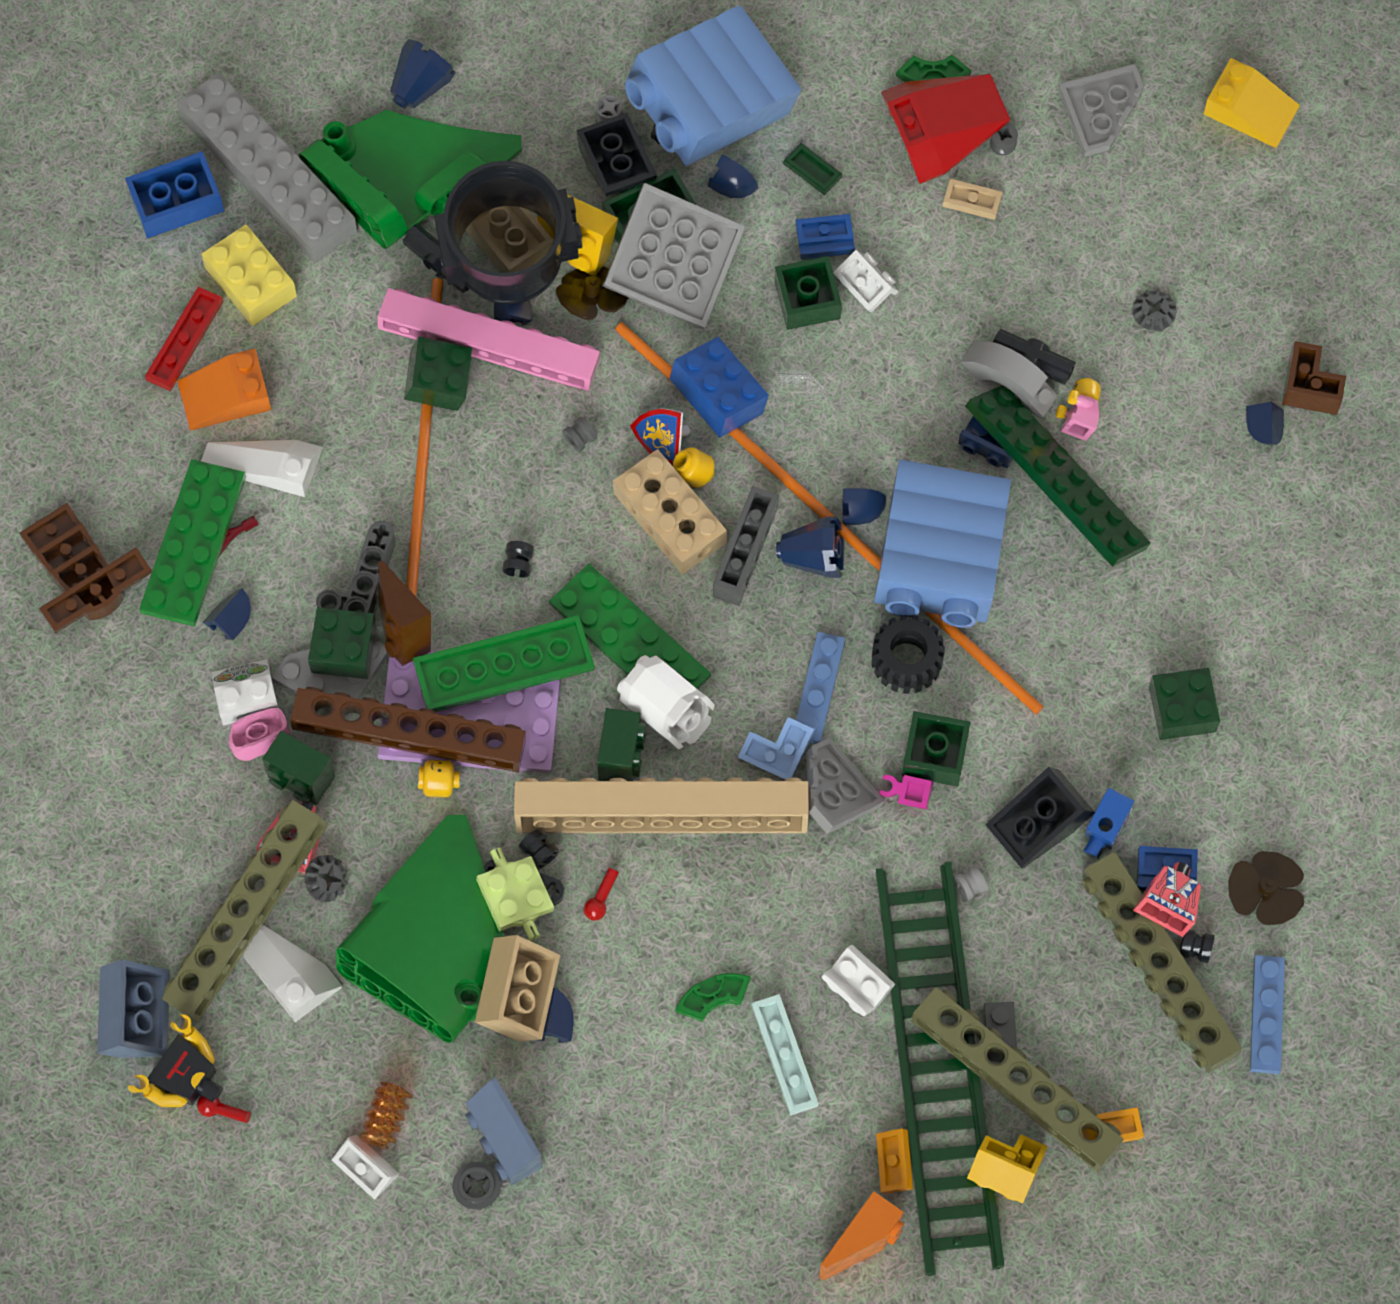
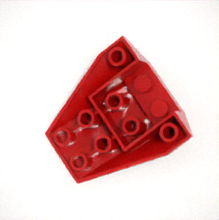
(944, 119)

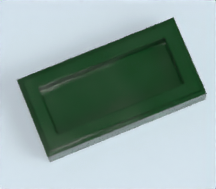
(812, 168)

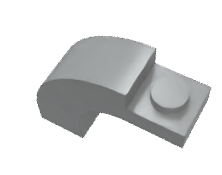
(1005, 366)

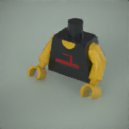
(182, 1071)

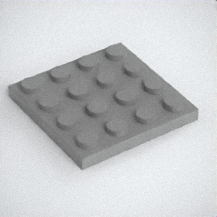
(673, 256)

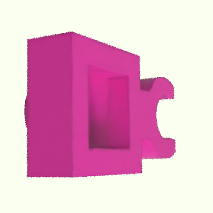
(911, 791)

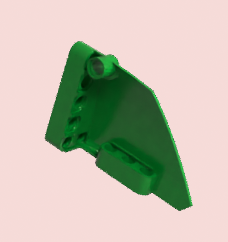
(400, 167)
(427, 935)

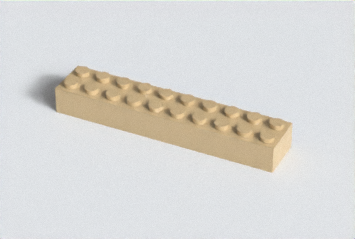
(661, 806)

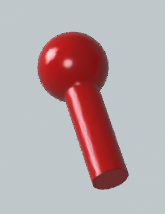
(595, 907)
(210, 1109)

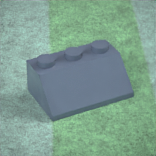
(132, 1011)
(503, 1133)

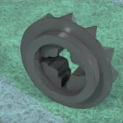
(1155, 321)
(317, 886)
(479, 1172)

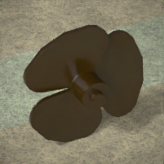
(582, 291)
(1265, 880)

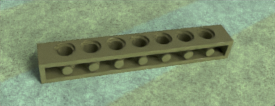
(245, 926)
(1208, 1055)
(1045, 1114)

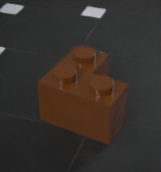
(1308, 386)

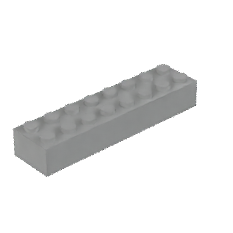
(267, 167)

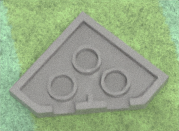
(1101, 106)
(296, 673)
(837, 788)

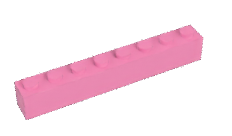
(490, 339)

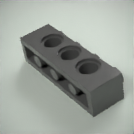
(745, 545)

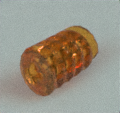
(384, 1115)

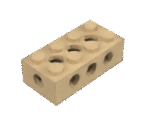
(667, 528)

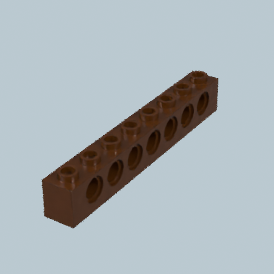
(419, 741)

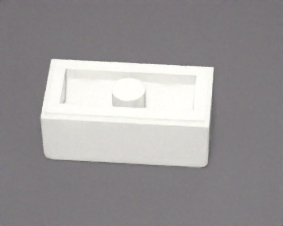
(364, 1166)

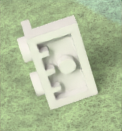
(865, 280)
(858, 981)

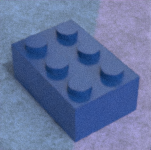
(174, 194)
(718, 386)

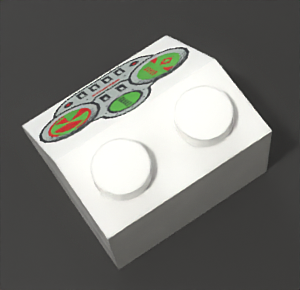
(243, 690)

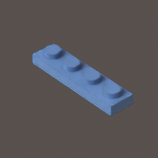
(820, 683)
(1267, 1014)

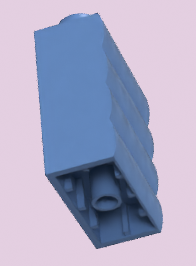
(711, 85)
(942, 543)

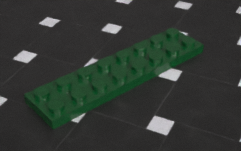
(1058, 475)

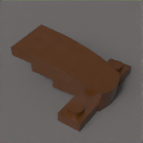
(79, 569)

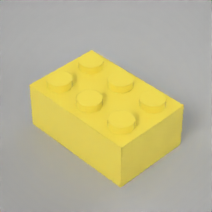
(249, 275)

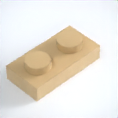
(972, 199)

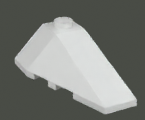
(272, 463)
(289, 972)

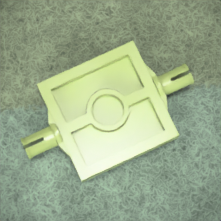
(515, 893)

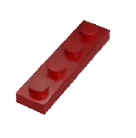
(184, 339)

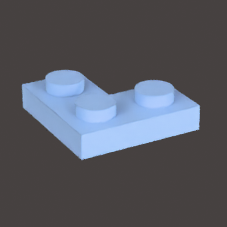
(779, 757)

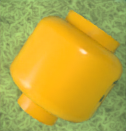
(694, 467)
(438, 778)

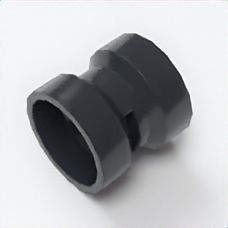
(518, 557)
(538, 848)
(1194, 945)

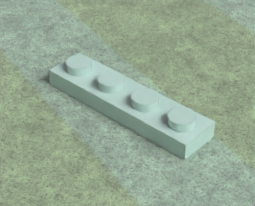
(784, 1054)

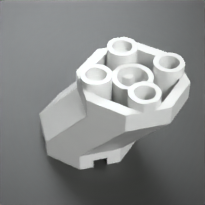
(666, 701)

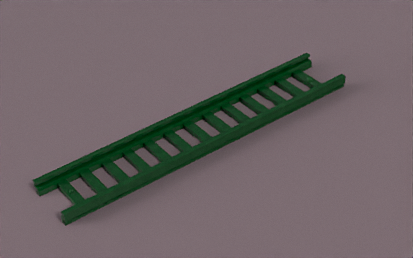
(907, 1069)

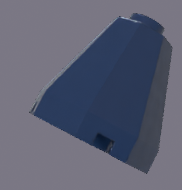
(418, 75)
(814, 548)

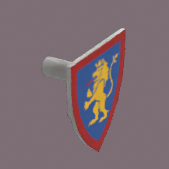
(661, 431)

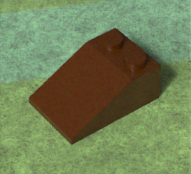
(403, 618)

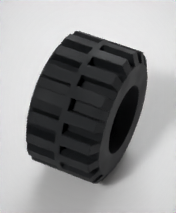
(907, 675)

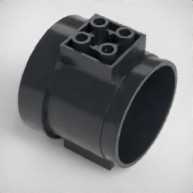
(499, 186)

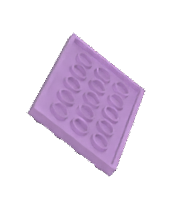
(529, 708)

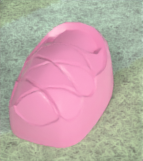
(256, 732)

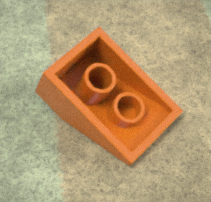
(224, 390)
(866, 1235)

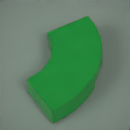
(918, 69)
(711, 993)

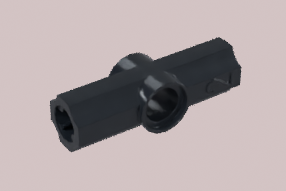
(428, 249)
(1052, 364)

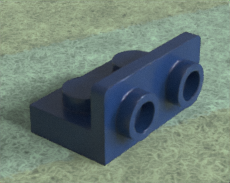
(978, 440)

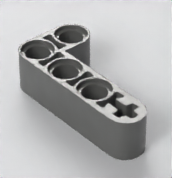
(364, 573)

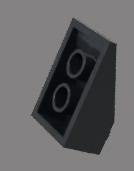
(615, 154)
(1040, 817)

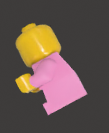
(1084, 412)

